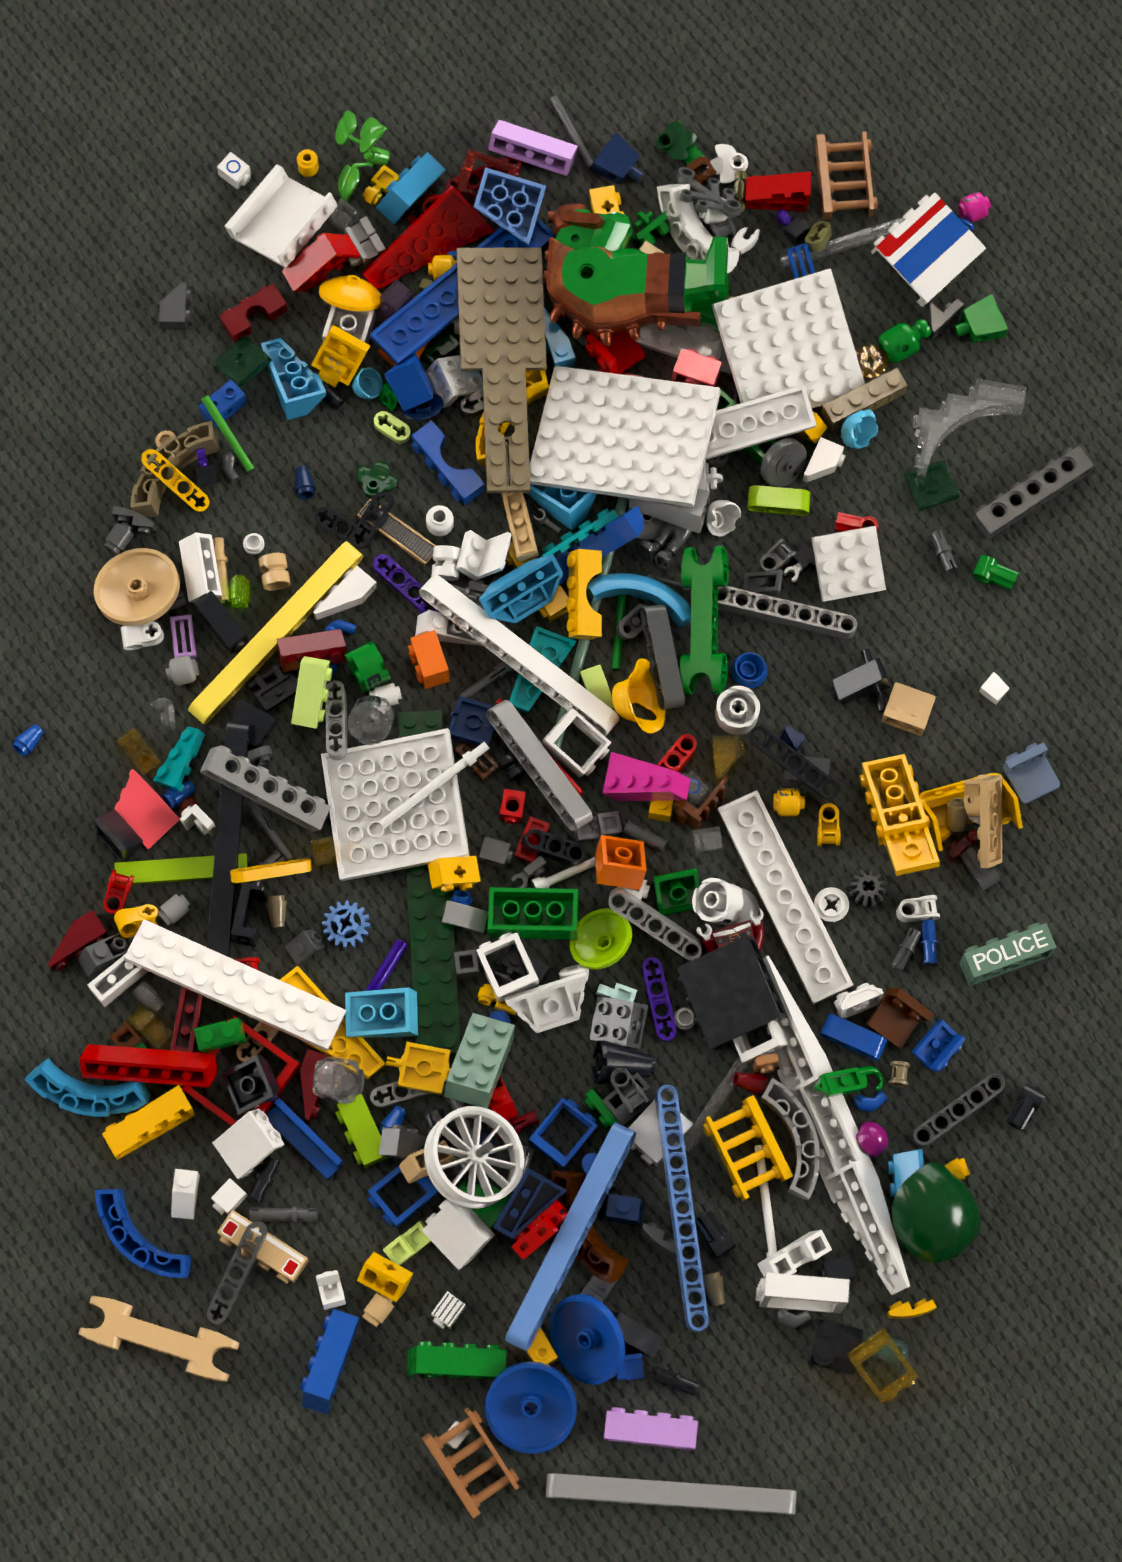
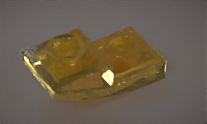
(138, 751)

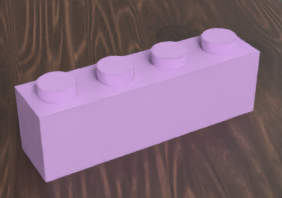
(532, 147)
(650, 1430)

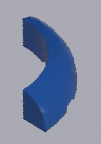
(607, 538)
(131, 1243)

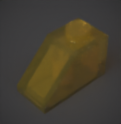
(726, 754)

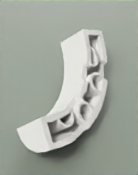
(687, 227)

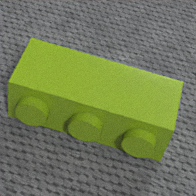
(361, 1131)

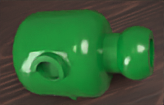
(902, 340)

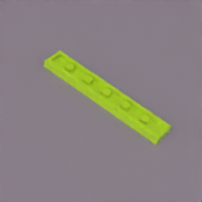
(172, 869)

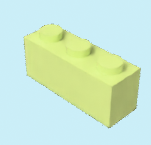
(311, 692)

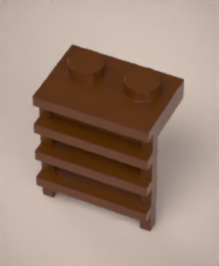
(692, 816)

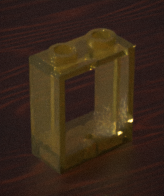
(868, 1349)

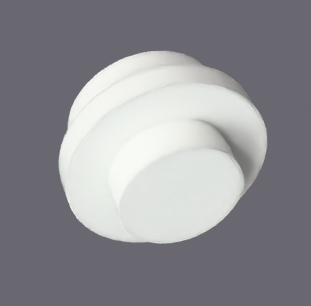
(253, 543)

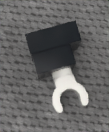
(804, 560)

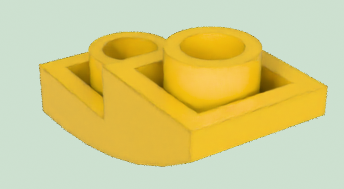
(904, 1311)

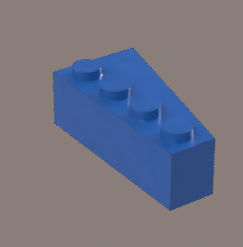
(328, 1361)

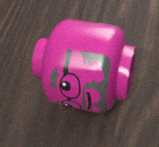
(974, 207)

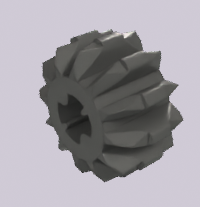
(869, 895)

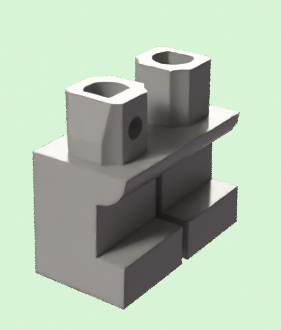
(365, 241)

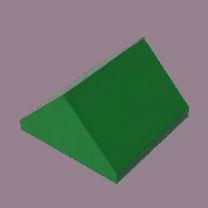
(675, 891)

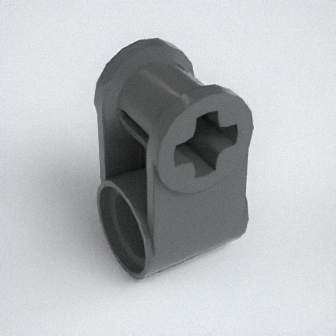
(779, 556)
(630, 1091)

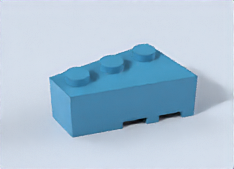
(410, 187)

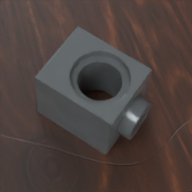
(495, 853)

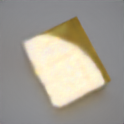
(323, 851)

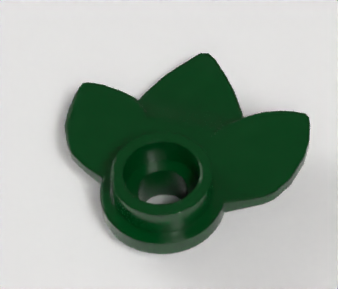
(679, 140)
(376, 476)

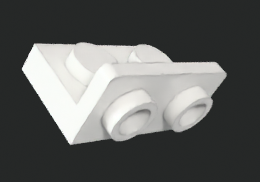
(195, 815)

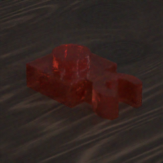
(958, 848)

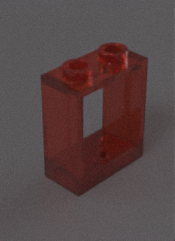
(467, 167)

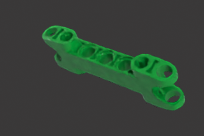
(704, 620)

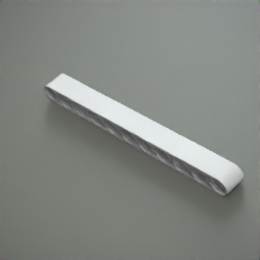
(517, 653)

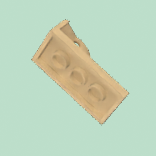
(986, 803)

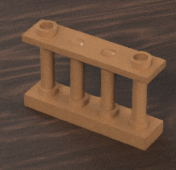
(828, 186)
(448, 1463)

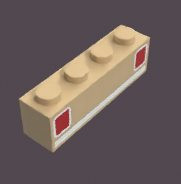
(273, 1253)

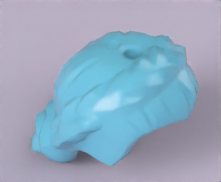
(859, 429)

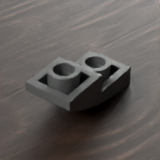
(139, 522)
(654, 1236)

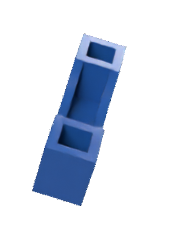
(463, 483)

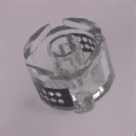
(360, 723)
(338, 1079)

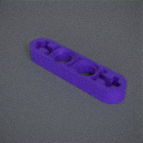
(402, 588)
(661, 999)

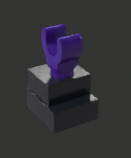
(794, 230)
(204, 472)

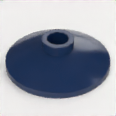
(426, 409)

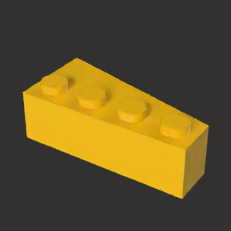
(148, 1122)

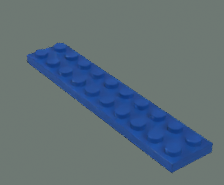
(438, 303)

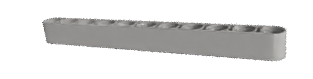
(671, 1494)

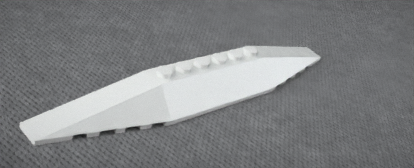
(842, 1161)

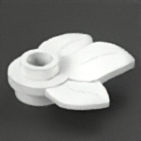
(725, 161)

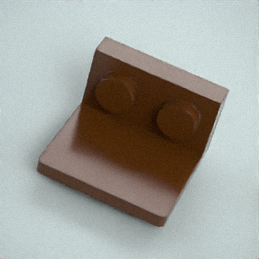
(897, 1016)

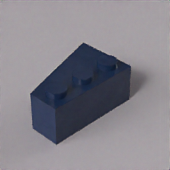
(527, 1201)

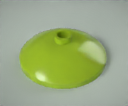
(597, 931)

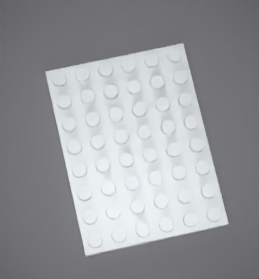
(624, 436)

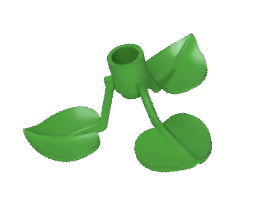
(369, 134)

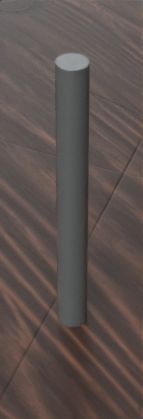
(572, 131)

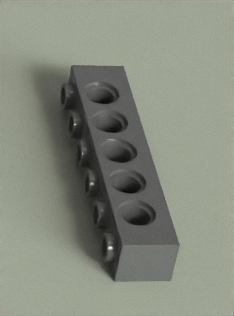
(992, 525)

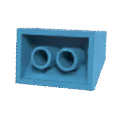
(903, 1166)

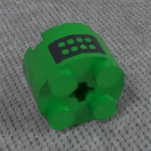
(367, 666)

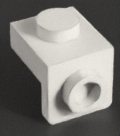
(330, 1289)

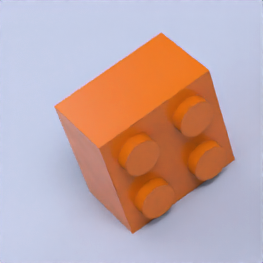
(429, 660)
(620, 862)

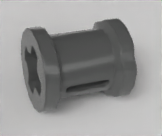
(723, 229)

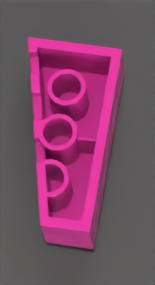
(641, 781)

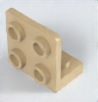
(908, 709)

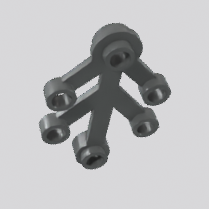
(729, 207)

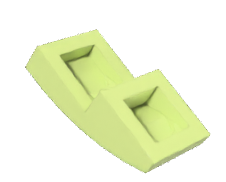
(596, 683)
(407, 1244)

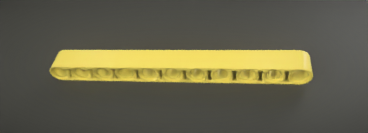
(282, 625)

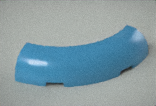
(642, 588)
(86, 1097)

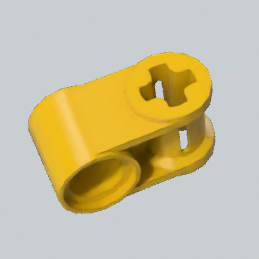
(828, 830)
(130, 919)

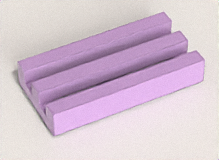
(181, 619)

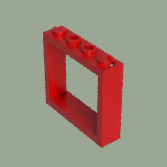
(282, 1080)

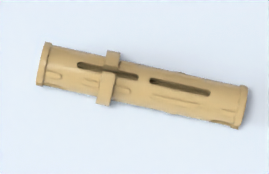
(221, 561)

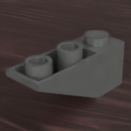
(104, 953)

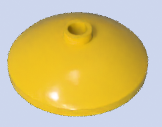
(350, 293)

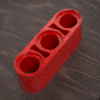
(679, 754)

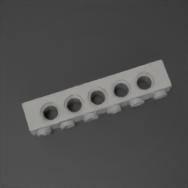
(215, 768)

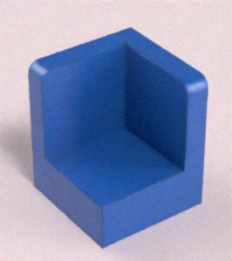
(631, 1368)

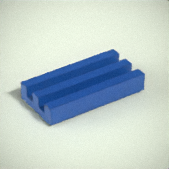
(801, 263)

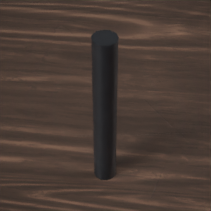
(877, 696)

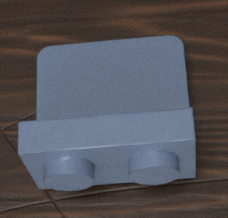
(1031, 773)

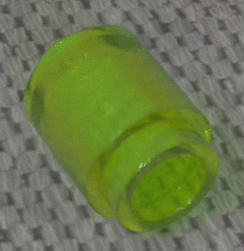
(239, 591)

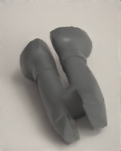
(664, 558)

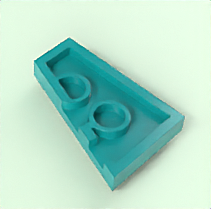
(179, 758)

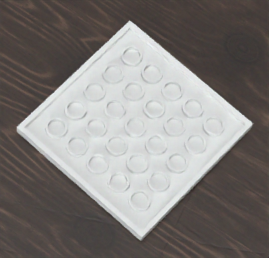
(790, 340)
(375, 783)

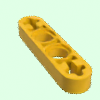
(176, 478)
(270, 870)

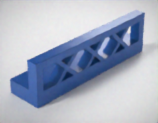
(304, 1139)

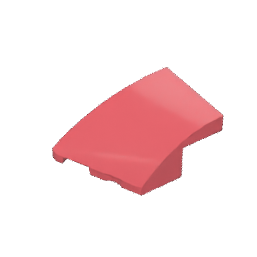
(145, 810)

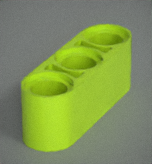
(779, 500)

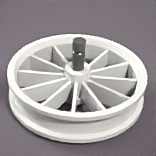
(474, 1157)

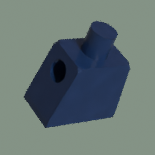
(617, 161)
(622, 1210)

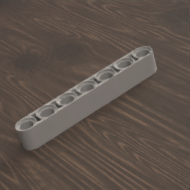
(794, 609)
(539, 765)

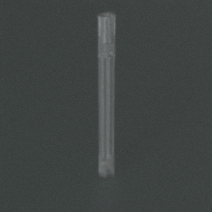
(844, 243)

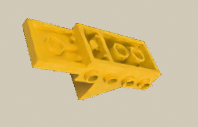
(899, 814)

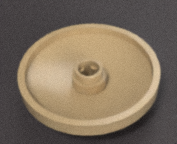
(136, 587)

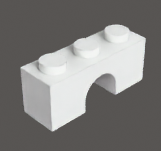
(803, 1250)

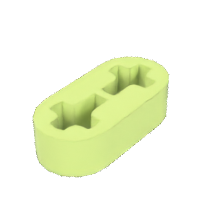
(394, 423)

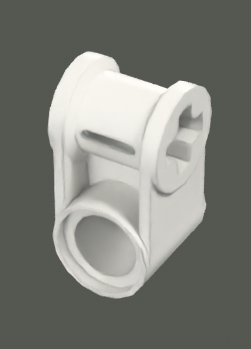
(139, 636)
(922, 909)

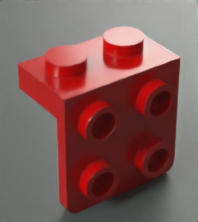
(618, 356)

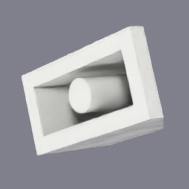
(824, 460)
(184, 1194)

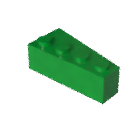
(455, 1361)

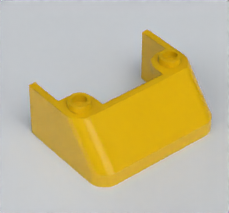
(936, 808)

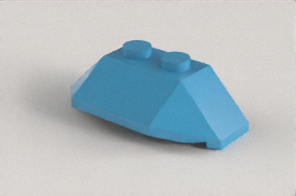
(522, 590)

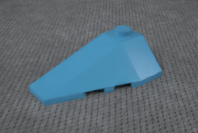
(294, 382)
(564, 505)

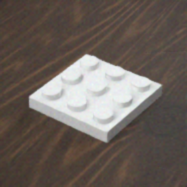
(848, 563)

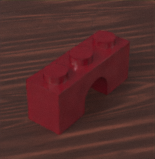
(266, 301)

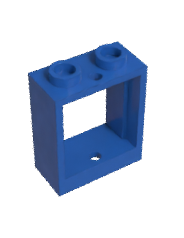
(549, 1151)
(389, 1217)

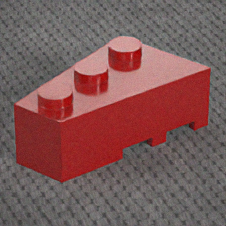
(779, 192)

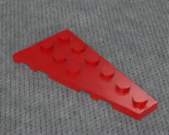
(439, 230)

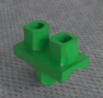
(659, 224)

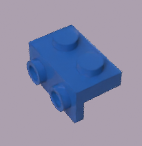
(938, 1046)

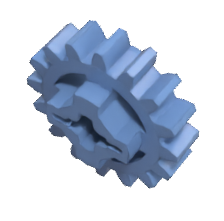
(337, 920)

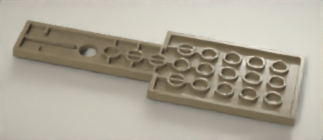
(503, 339)

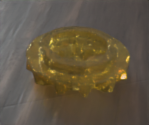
(879, 364)

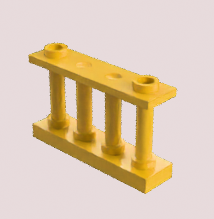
(759, 1130)

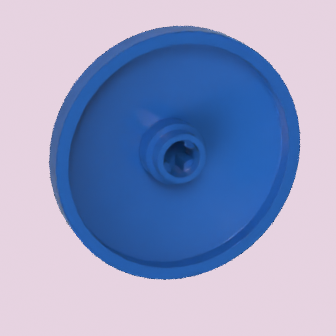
(586, 1339)
(531, 1407)

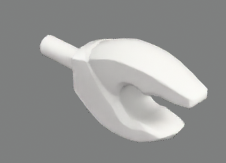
(742, 244)

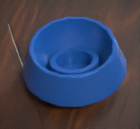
(742, 670)

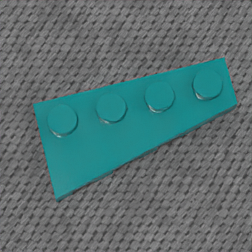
(586, 528)
(552, 647)

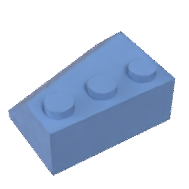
(510, 202)

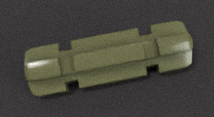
(740, 187)

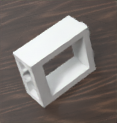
(574, 717)
(514, 987)
(749, 1054)

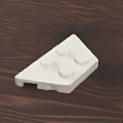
(550, 1003)

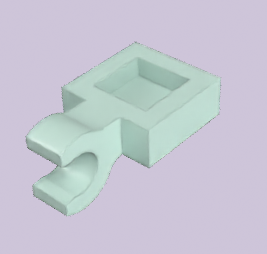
(619, 992)

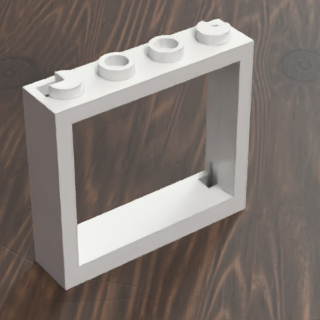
(803, 1293)

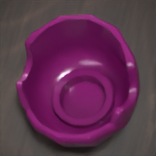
(872, 1138)

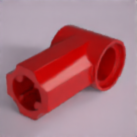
(850, 522)

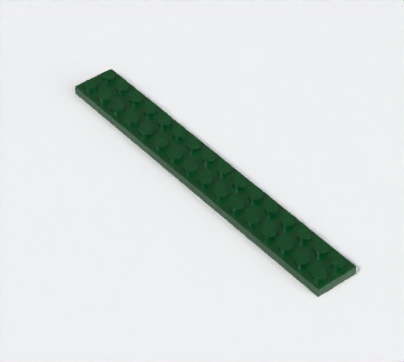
(430, 940)

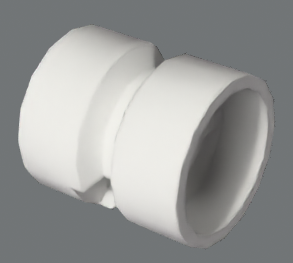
(446, 562)

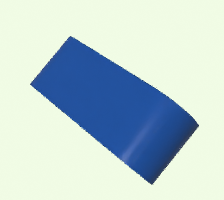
(853, 1037)

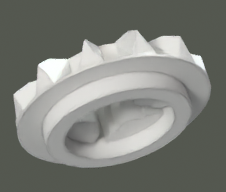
(831, 894)

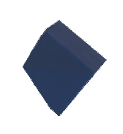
(792, 738)

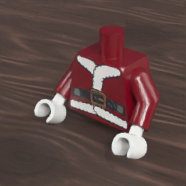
(715, 939)

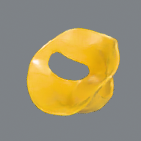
(638, 689)

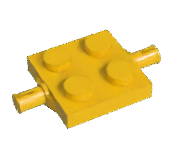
(422, 1067)

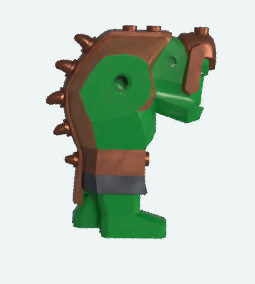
(624, 289)

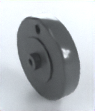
(783, 462)

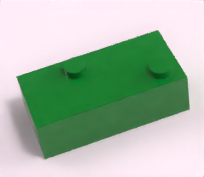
(534, 913)

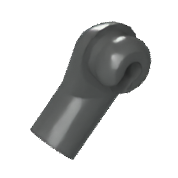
(228, 461)
(791, 1320)

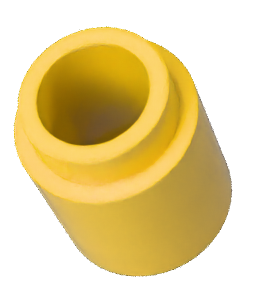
(307, 163)

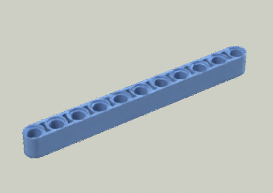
(681, 1219)
(570, 1237)

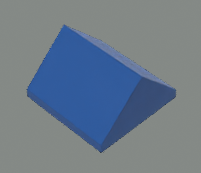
(410, 383)

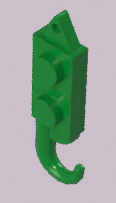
(847, 1081)

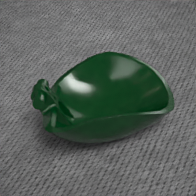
(935, 1214)

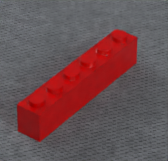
(148, 1065)

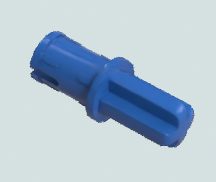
(929, 942)

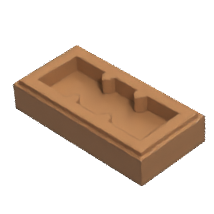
(765, 1063)

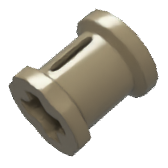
(899, 1074)

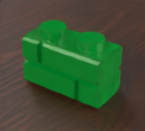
(220, 1035)

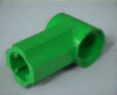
(990, 571)

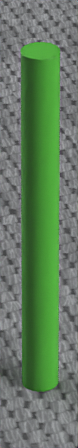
(227, 433)

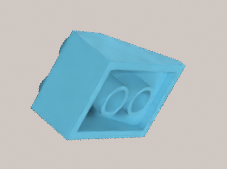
(382, 1013)

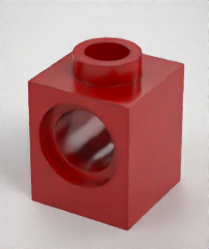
(512, 797)

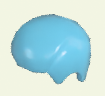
(367, 383)

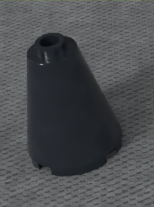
(614, 1056)

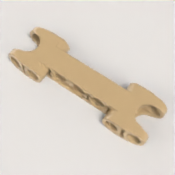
(120, 1326)

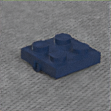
(470, 722)

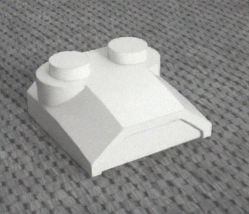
(857, 1001)

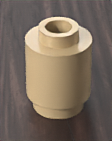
(378, 1309)

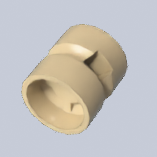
(275, 575)

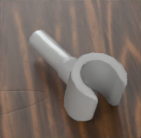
(544, 520)

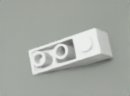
(349, 593)
(445, 628)

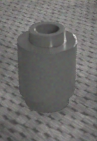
(118, 538)

